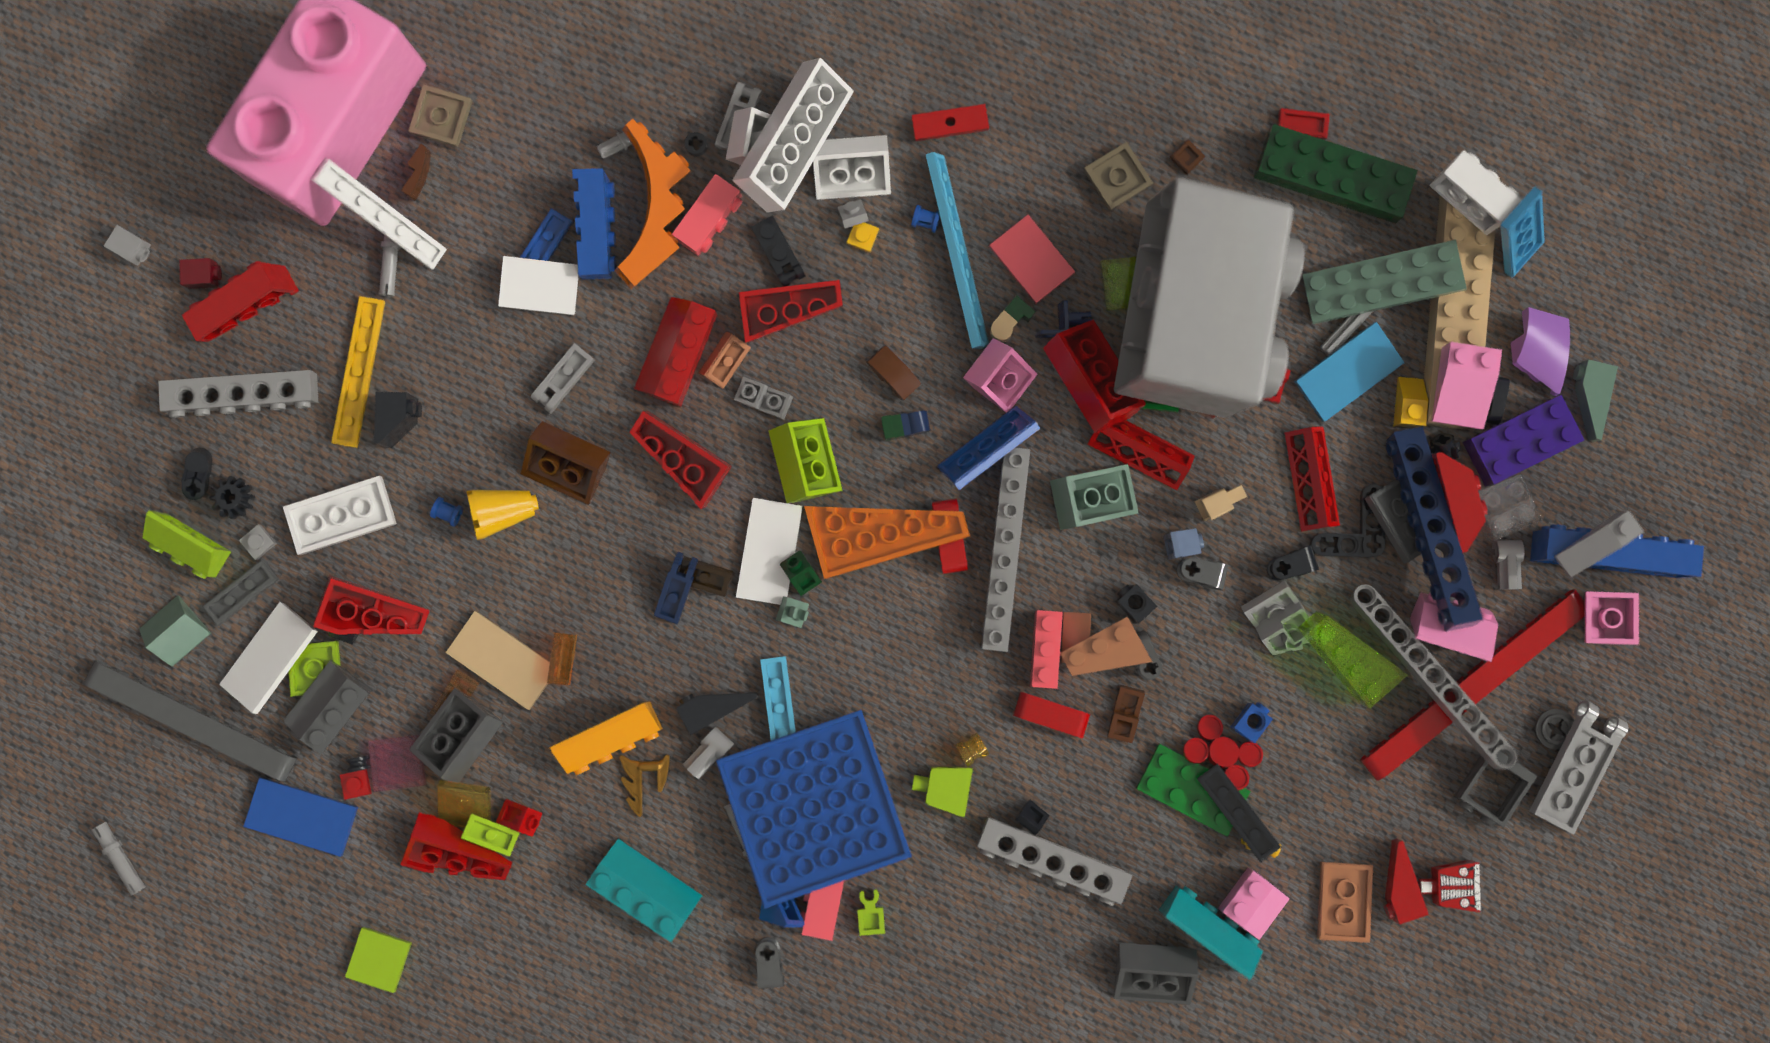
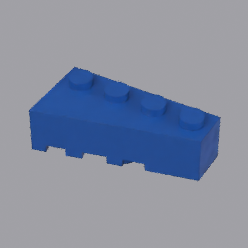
(594, 224)

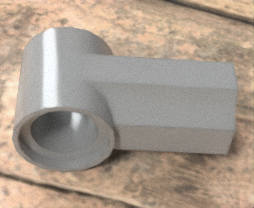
(1508, 560)
(711, 749)

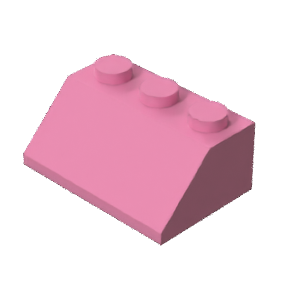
(1473, 640)

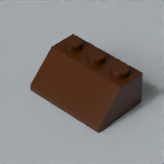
(564, 462)

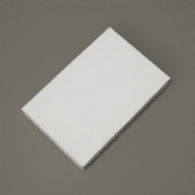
(538, 285)

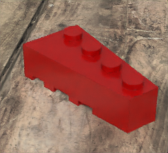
(238, 300)
(685, 460)

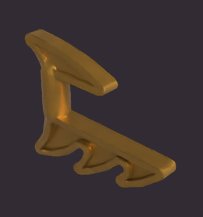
(634, 771)

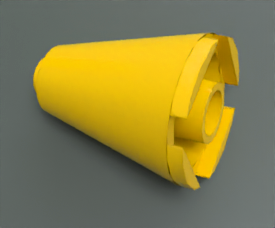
(499, 509)

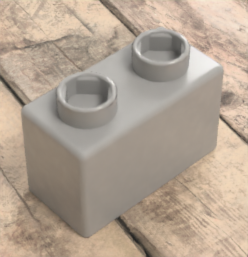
(1208, 299)

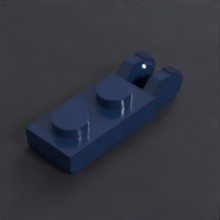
(675, 590)

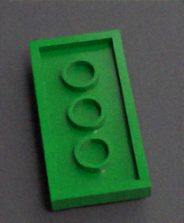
(1175, 783)

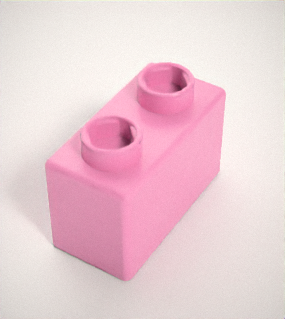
(317, 95)

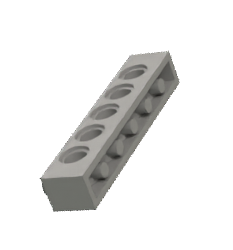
(173, 393)
(1117, 879)

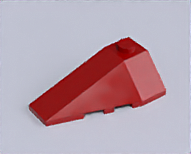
(360, 610)
(439, 845)

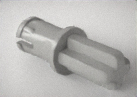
(614, 145)

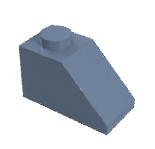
(1183, 543)

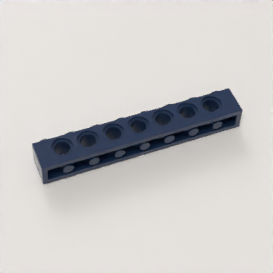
(1414, 442)

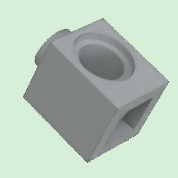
(128, 245)

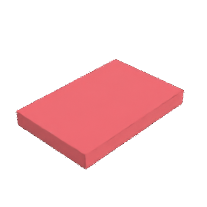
(1032, 259)

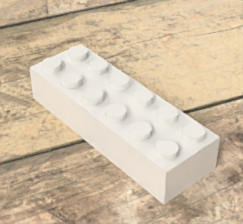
(793, 135)

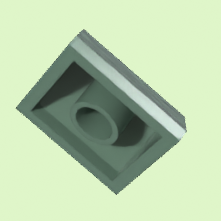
(173, 632)

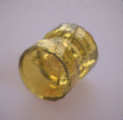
(972, 749)

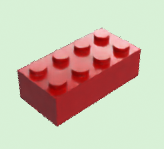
(1089, 373)

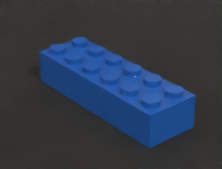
(1641, 555)

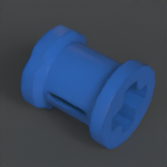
(926, 218)
(446, 511)

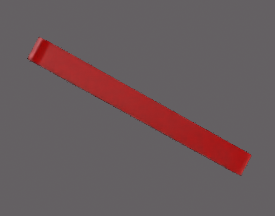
(1477, 684)

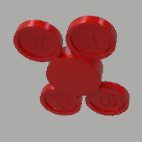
(1222, 751)

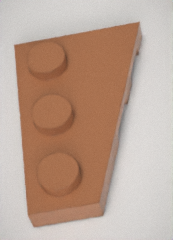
(1107, 649)

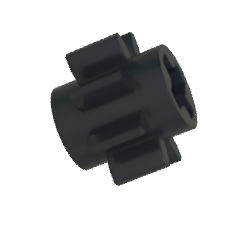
(1446, 444)

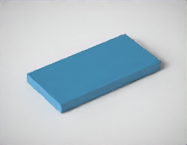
(1522, 232)
(1349, 371)

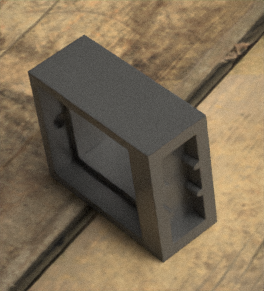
(1524, 782)

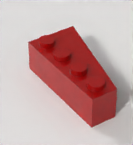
(783, 307)

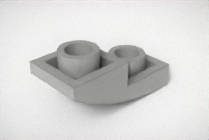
(763, 398)

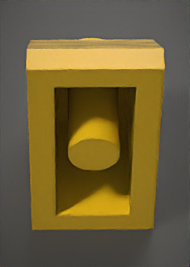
(1410, 403)

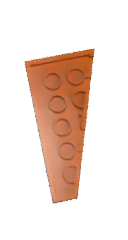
(868, 536)

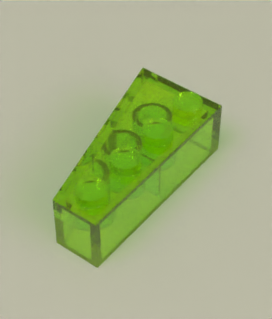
(1355, 663)

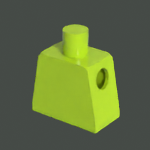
(946, 788)

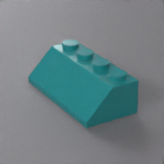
(644, 890)
(1211, 931)

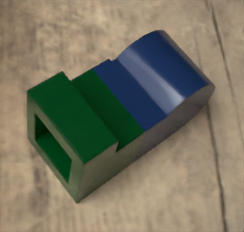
(905, 425)

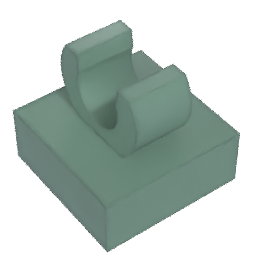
(792, 612)

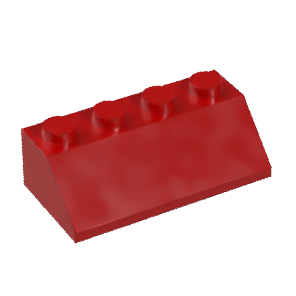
(676, 350)

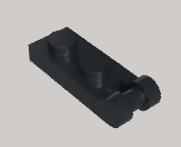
(777, 250)

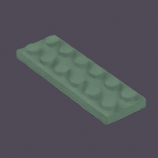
(1384, 282)

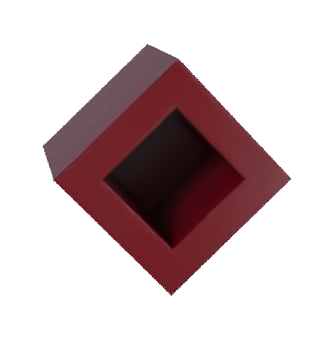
(199, 273)

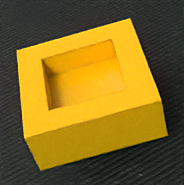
(863, 236)

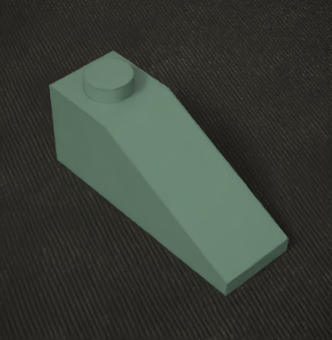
(1594, 393)

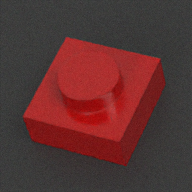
(355, 784)

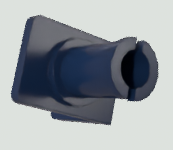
(1065, 319)

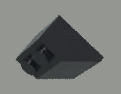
(394, 416)

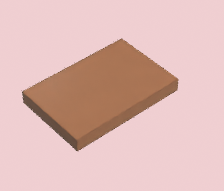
(1345, 902)

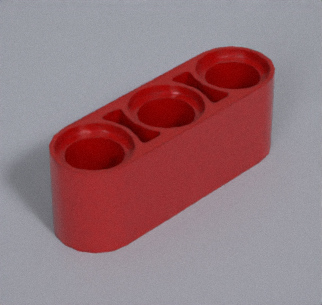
(953, 553)
(1051, 715)

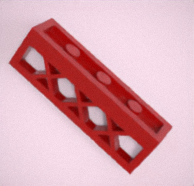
(1144, 446)
(1320, 476)

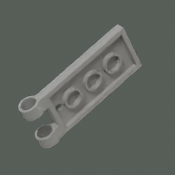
(1578, 768)

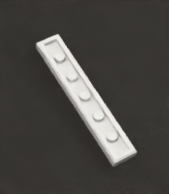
(378, 213)

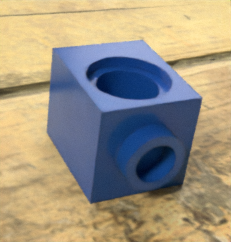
(1240, 724)

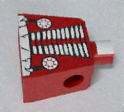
(1454, 885)

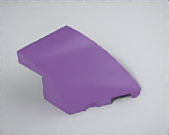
(1543, 348)

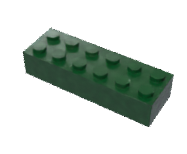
(1335, 174)

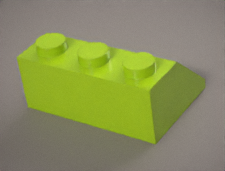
(805, 460)
(184, 544)

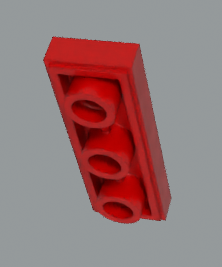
(966, 120)

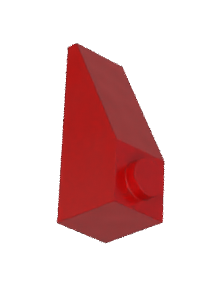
(1402, 889)

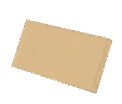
(501, 660)

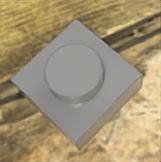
(853, 213)
(257, 542)

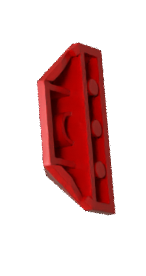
(1462, 498)

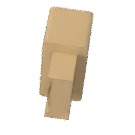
(1219, 502)

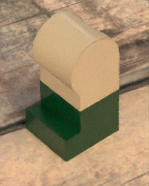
(1009, 318)

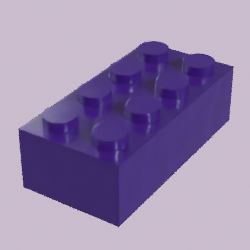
(1523, 441)

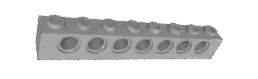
(1005, 550)

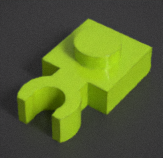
(871, 917)

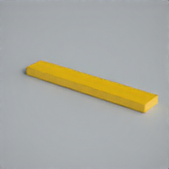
(358, 372)

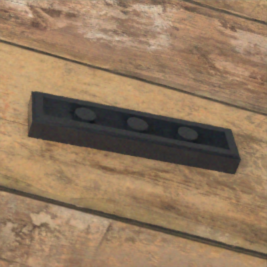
(1239, 813)

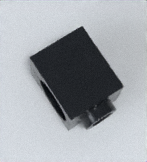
(1146, 605)

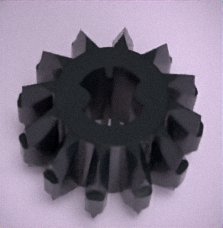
(233, 507)

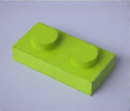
(490, 835)

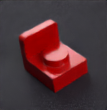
(519, 817)

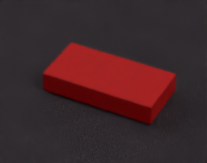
(1306, 122)

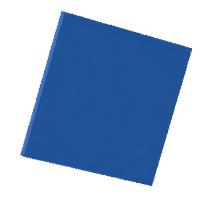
(813, 809)

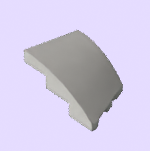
(1276, 616)

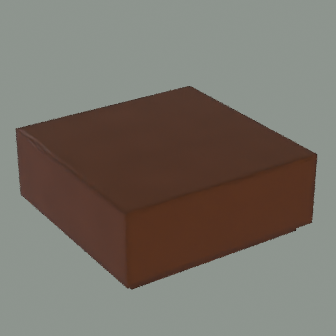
(1187, 157)

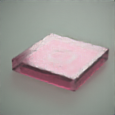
(395, 765)

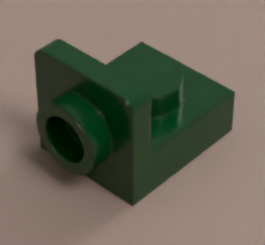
(800, 573)

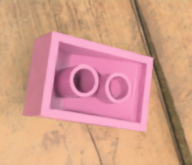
(1465, 384)

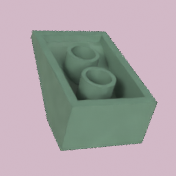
(1094, 497)

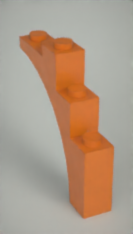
(663, 207)

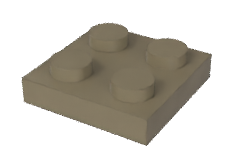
(440, 115)
(1118, 176)

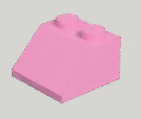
(1000, 375)
(1612, 618)
(1253, 903)

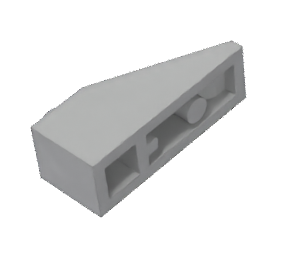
(1599, 543)

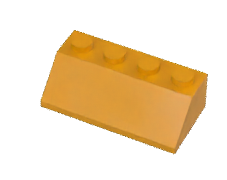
(606, 738)

